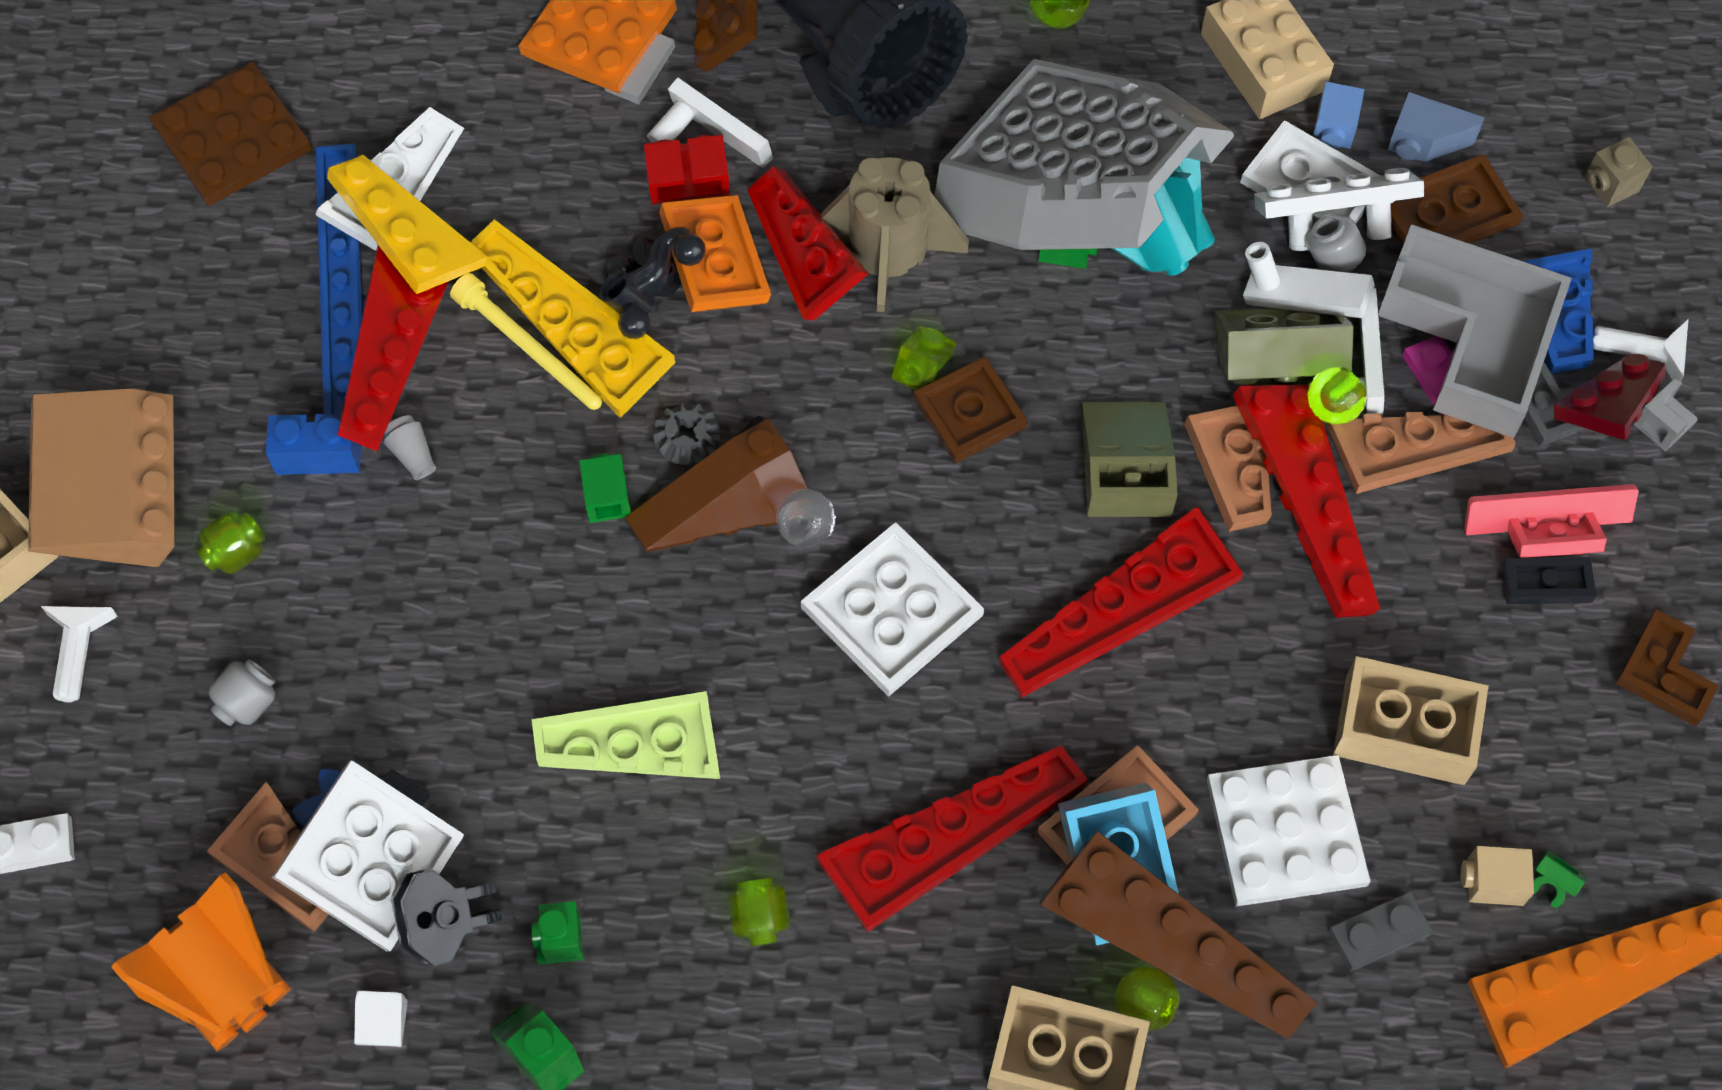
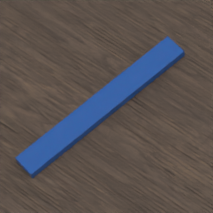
(339, 287)

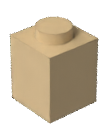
(1498, 875)

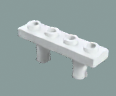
(1323, 195)

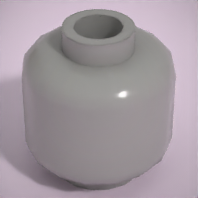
(1336, 244)
(242, 693)

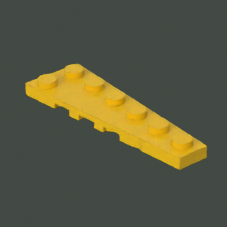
(573, 320)

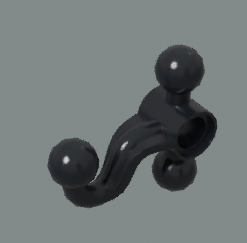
(633, 290)

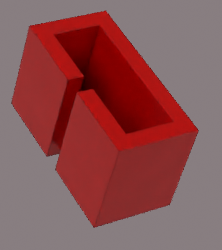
(687, 169)

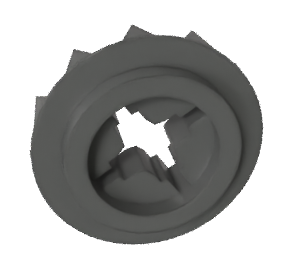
(682, 449)

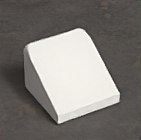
(380, 1018)

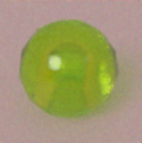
(1336, 396)
(1148, 996)

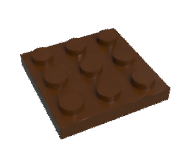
(230, 133)

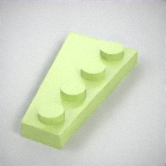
(641, 737)

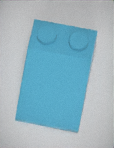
(1126, 818)

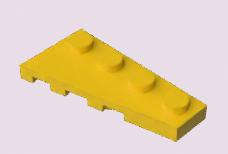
(405, 229)

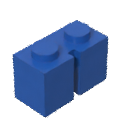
(310, 447)

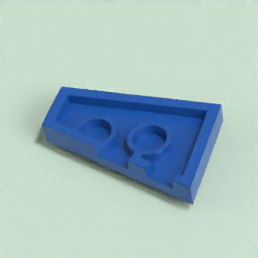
(1573, 336)

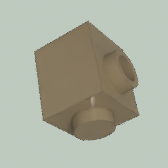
(1618, 172)

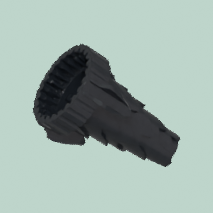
(879, 55)

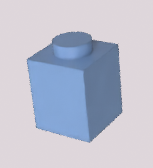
(1338, 115)

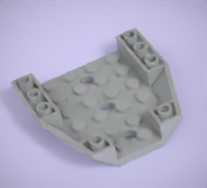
(1073, 159)

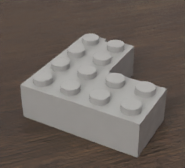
(1492, 309)

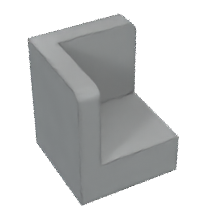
(1665, 418)

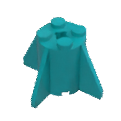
(1184, 226)

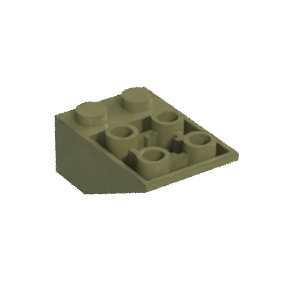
(1128, 459)

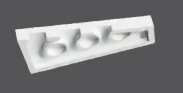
(409, 160)

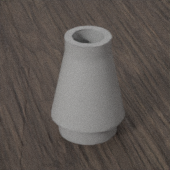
(408, 443)

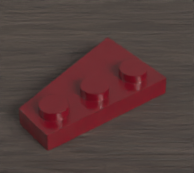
(1613, 397)

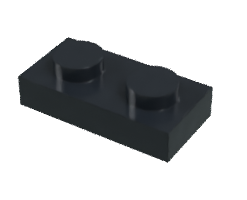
(1548, 580)

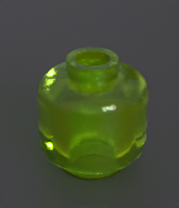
(231, 542)
(758, 911)

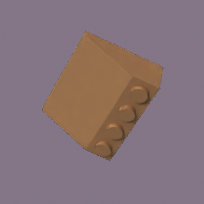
(102, 476)

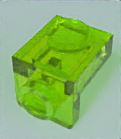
(922, 357)

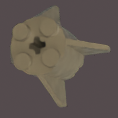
(892, 219)

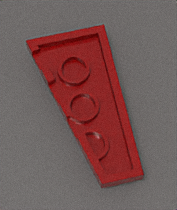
(806, 247)

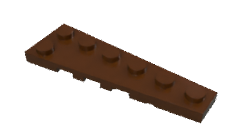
(1147, 918)

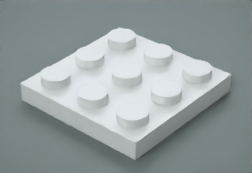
(892, 608)
(1287, 830)
(360, 850)

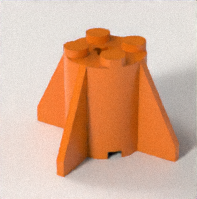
(207, 967)

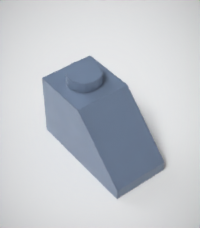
(1432, 129)

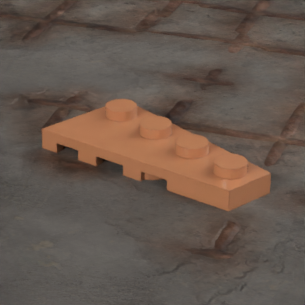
(1403, 448)

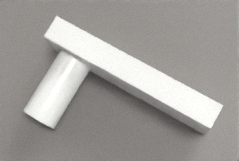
(693, 105)
(1303, 287)
(1372, 358)

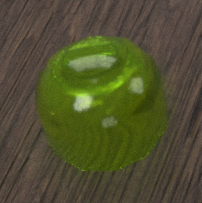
(1058, 13)

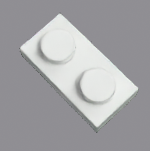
(36, 843)

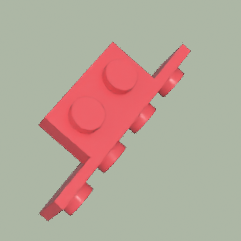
(1553, 519)

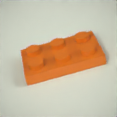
(731, 266)

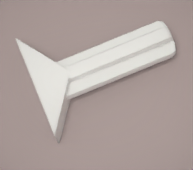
(1666, 350)
(77, 626)

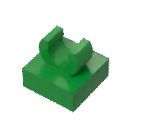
(1560, 875)

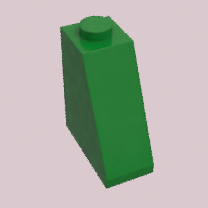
(538, 1048)

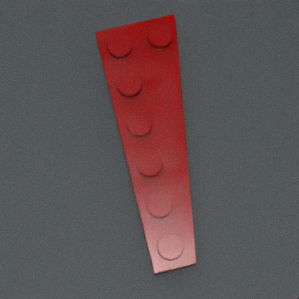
(1151, 587)

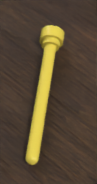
(471, 294)

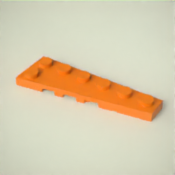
(1572, 987)

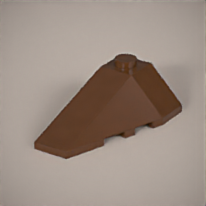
(722, 493)

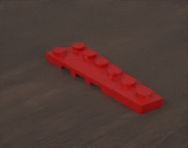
(385, 352)
(1312, 490)
(919, 851)

